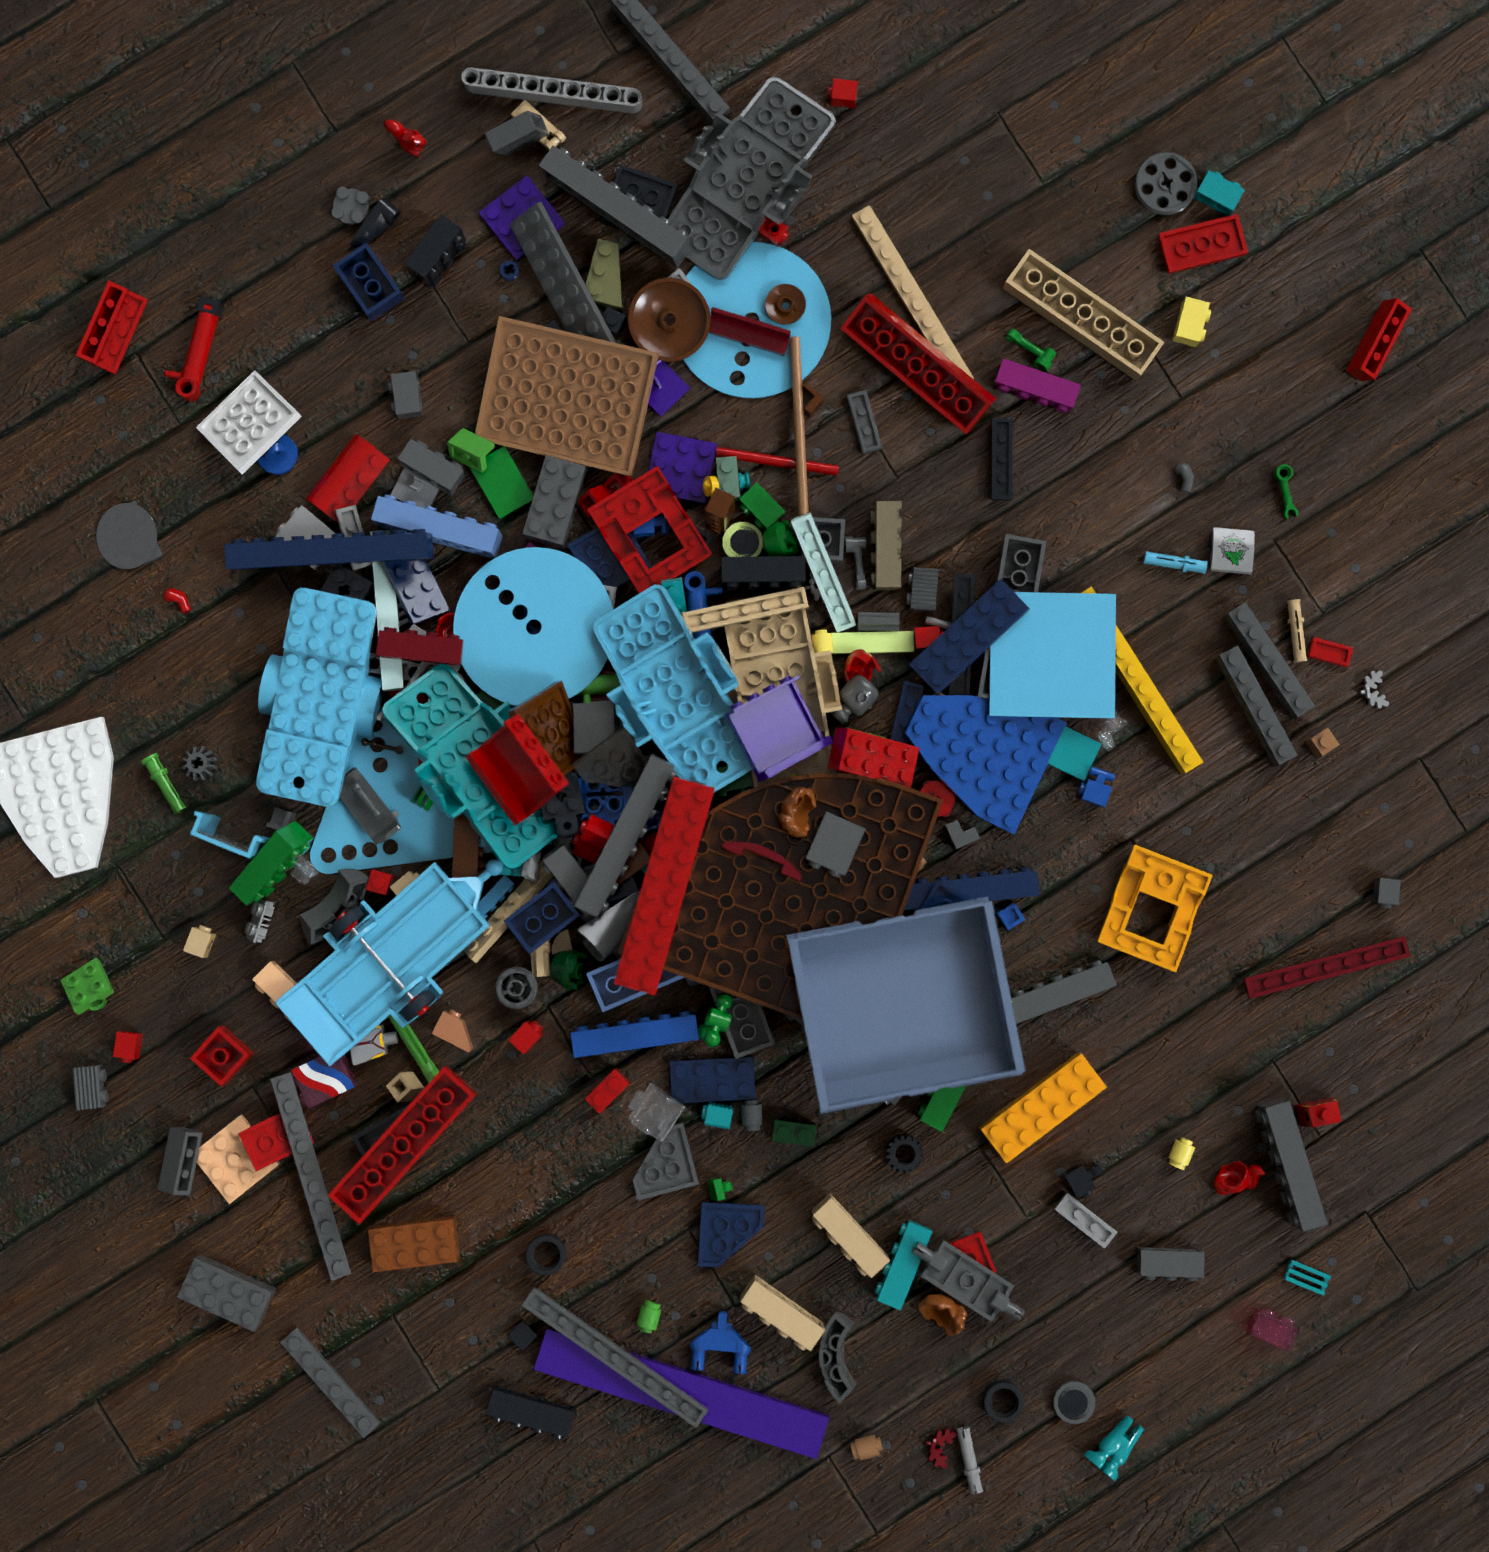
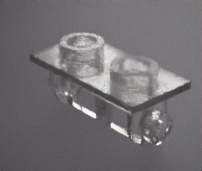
(303, 871)

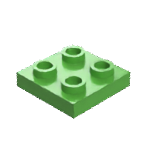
(88, 987)

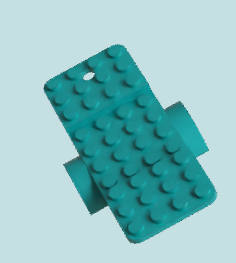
(442, 736)

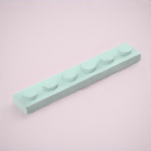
(823, 572)

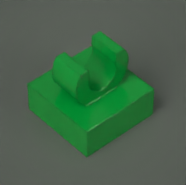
(717, 1188)

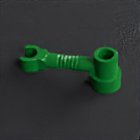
(1044, 357)
(1283, 481)

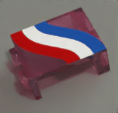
(321, 1082)

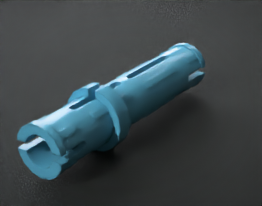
(1184, 564)

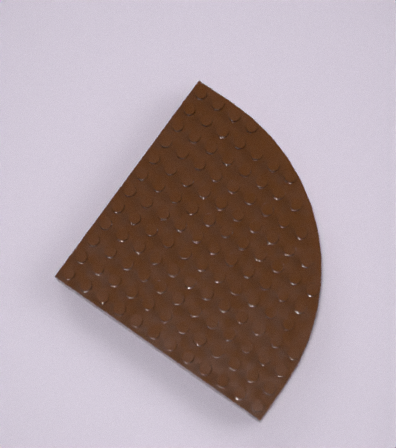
(743, 907)

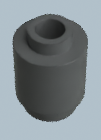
(751, 1115)

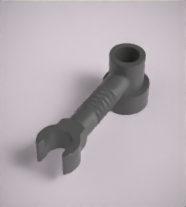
(856, 545)

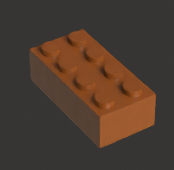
(414, 1244)

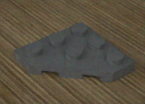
(666, 1166)

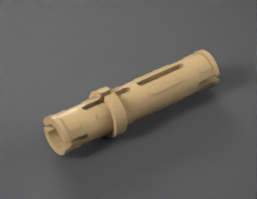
(1297, 634)

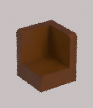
(811, 400)

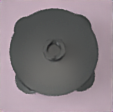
(350, 206)

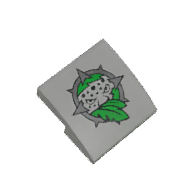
(1232, 550)

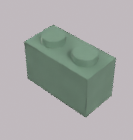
(728, 475)

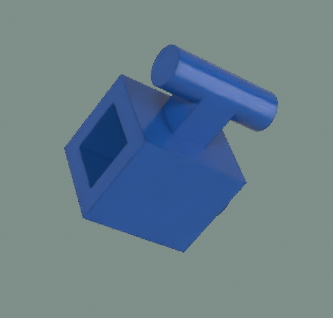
(648, 528)
(1095, 791)

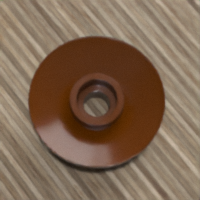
(780, 295)

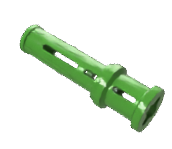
(159, 775)

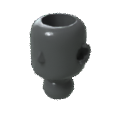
(855, 698)

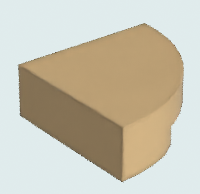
(562, 942)

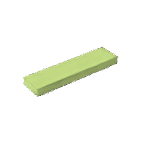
(873, 642)

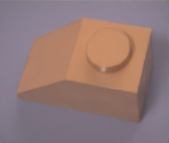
(453, 1030)

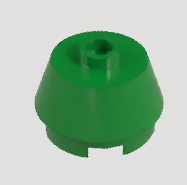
(779, 540)

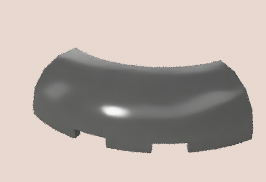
(343, 897)
(832, 1358)

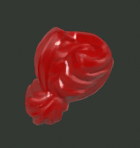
(1237, 1177)

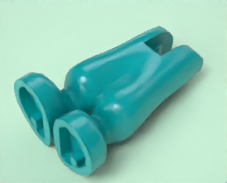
(1117, 1445)

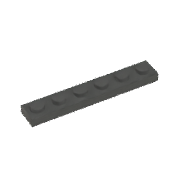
(330, 1382)

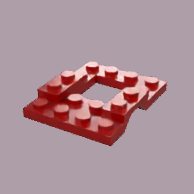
(635, 506)

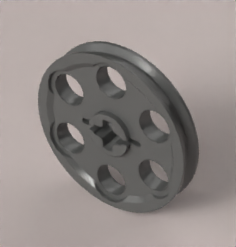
(1170, 175)

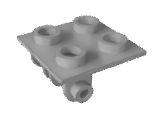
(253, 930)

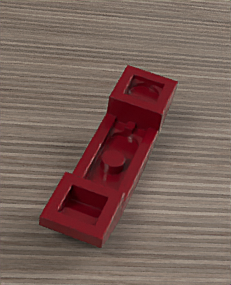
(787, 868)

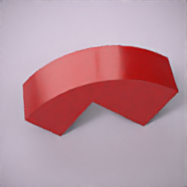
(600, 492)

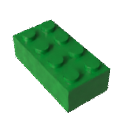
(271, 863)

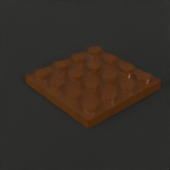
(552, 723)

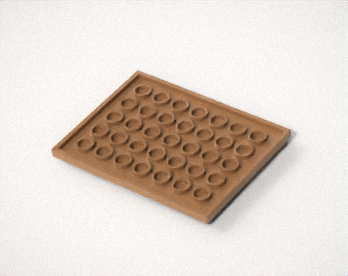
(566, 395)

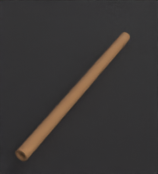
(799, 430)

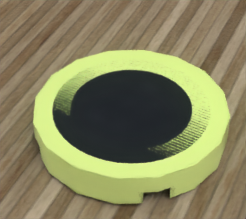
(742, 540)

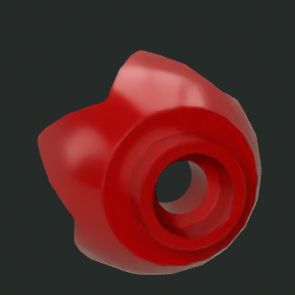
(860, 663)

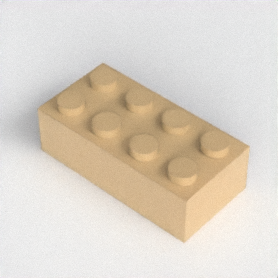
(850, 1235)
(782, 1313)

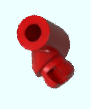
(179, 597)

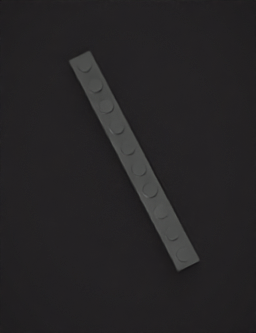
(310, 1176)
(615, 1357)

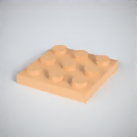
(227, 1162)

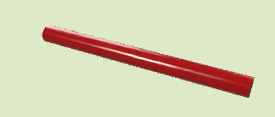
(776, 460)

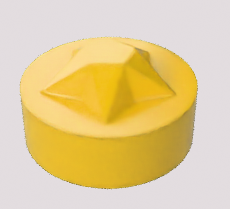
(709, 485)

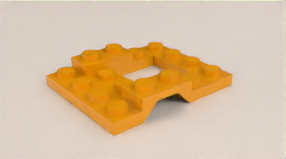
(1166, 881)

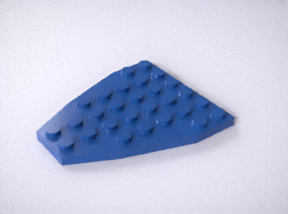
(981, 757)

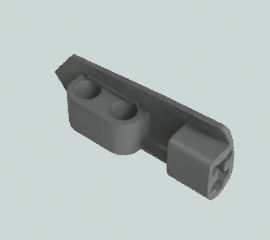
(606, 931)

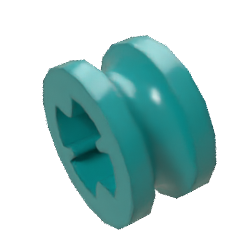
(744, 481)

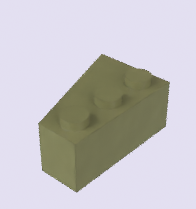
(605, 276)

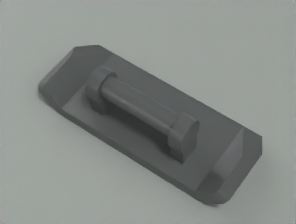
(368, 807)

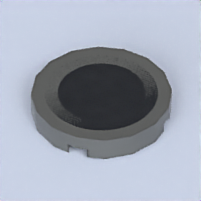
(1074, 1402)

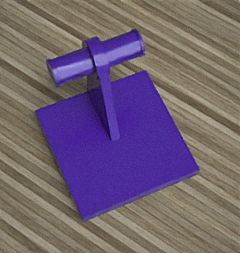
(666, 389)

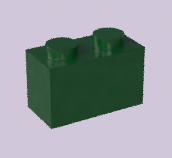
(793, 1132)

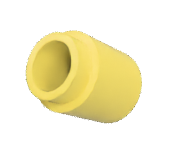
(822, 641)
(1181, 1153)

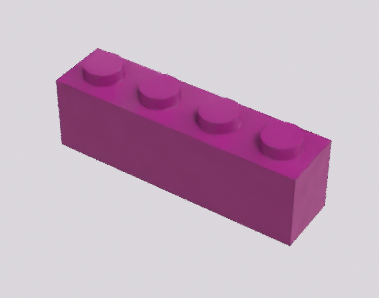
(1036, 385)

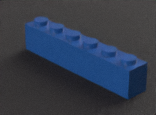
(634, 1035)

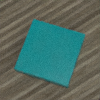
(1074, 753)

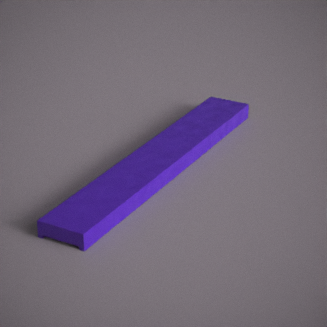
(729, 1405)

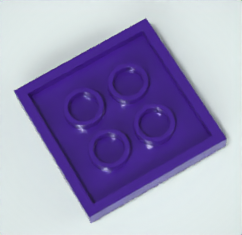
(512, 205)
(684, 464)

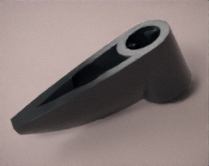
(376, 222)

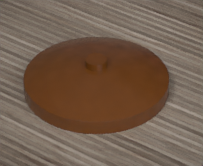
(669, 319)

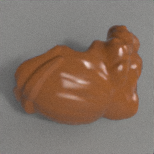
(796, 810)
(945, 1312)

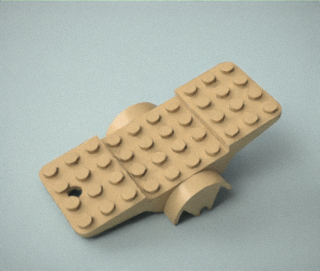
(778, 647)

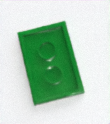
(503, 484)

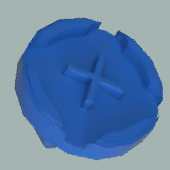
(280, 456)

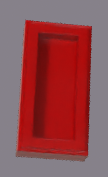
(1330, 652)

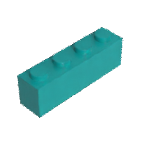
(903, 1265)

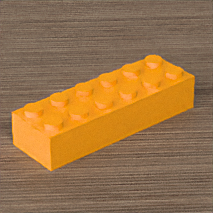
(1042, 1107)

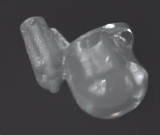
(1110, 727)

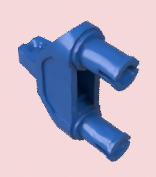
(720, 1337)

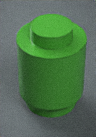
(648, 1316)

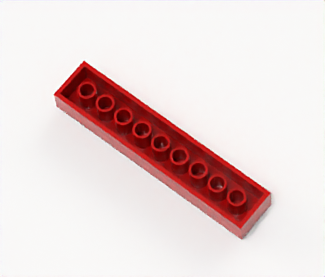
(664, 886)

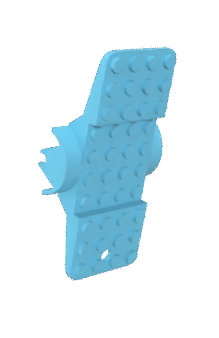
(672, 687)
(318, 696)

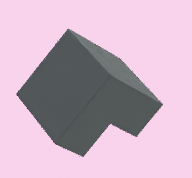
(958, 837)

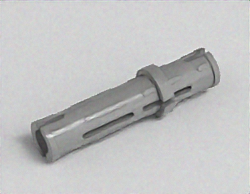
(971, 1468)

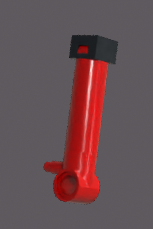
(209, 313)

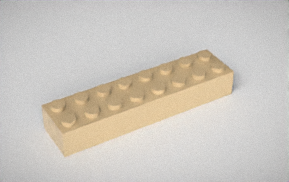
(1083, 315)

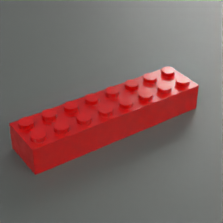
(918, 363)
(402, 1144)

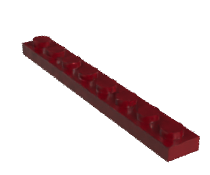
(1326, 967)

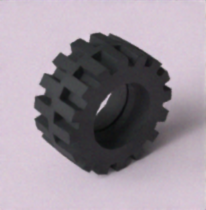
(913, 1163)

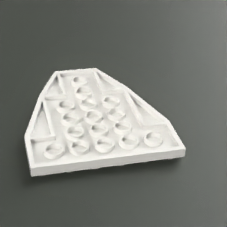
(60, 793)

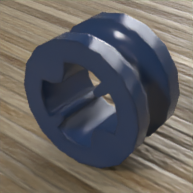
(508, 264)

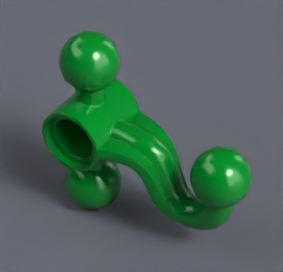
(716, 1021)

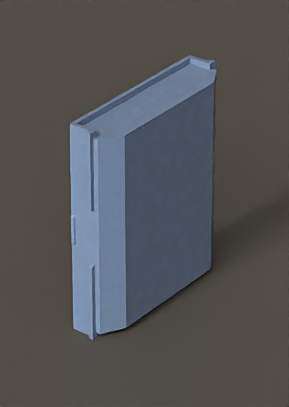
(906, 1005)

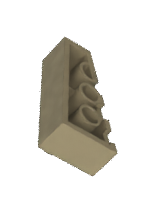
(887, 545)

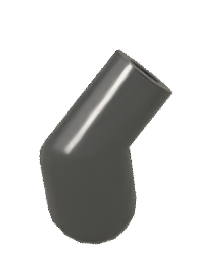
(1187, 475)

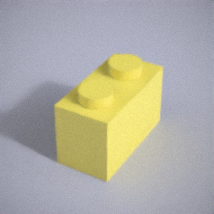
(1191, 322)

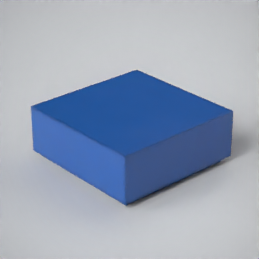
(1010, 916)

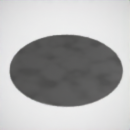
(126, 535)

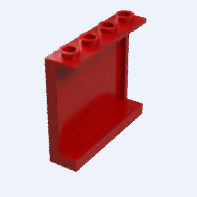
(517, 770)

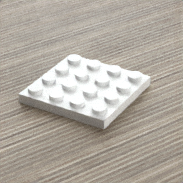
(248, 422)

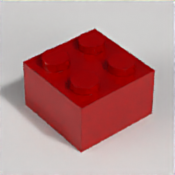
(222, 1055)

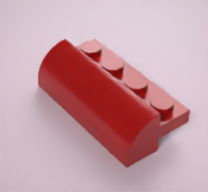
(111, 328)
(348, 477)

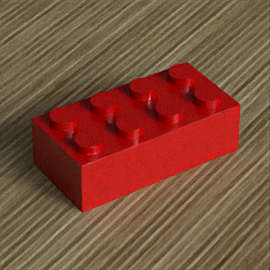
(872, 756)

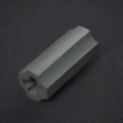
(877, 621)

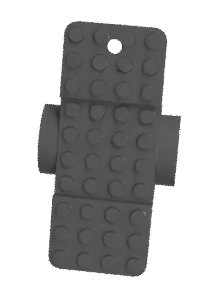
(748, 173)

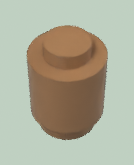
(866, 1447)

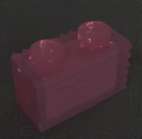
(1272, 1329)

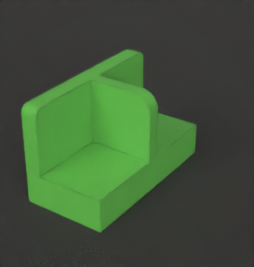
(470, 449)

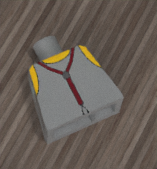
(373, 1045)

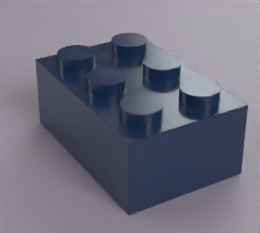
(368, 282)
(541, 918)

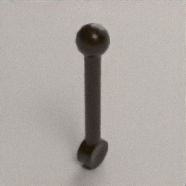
(364, 742)

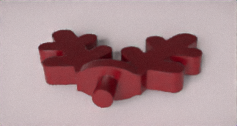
(934, 1452)

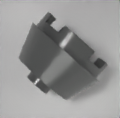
(516, 987)

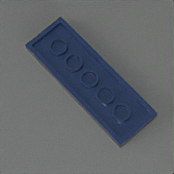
(969, 636)

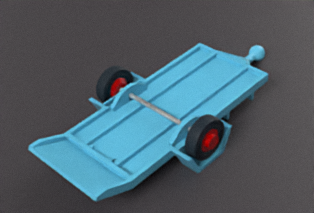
(397, 955)

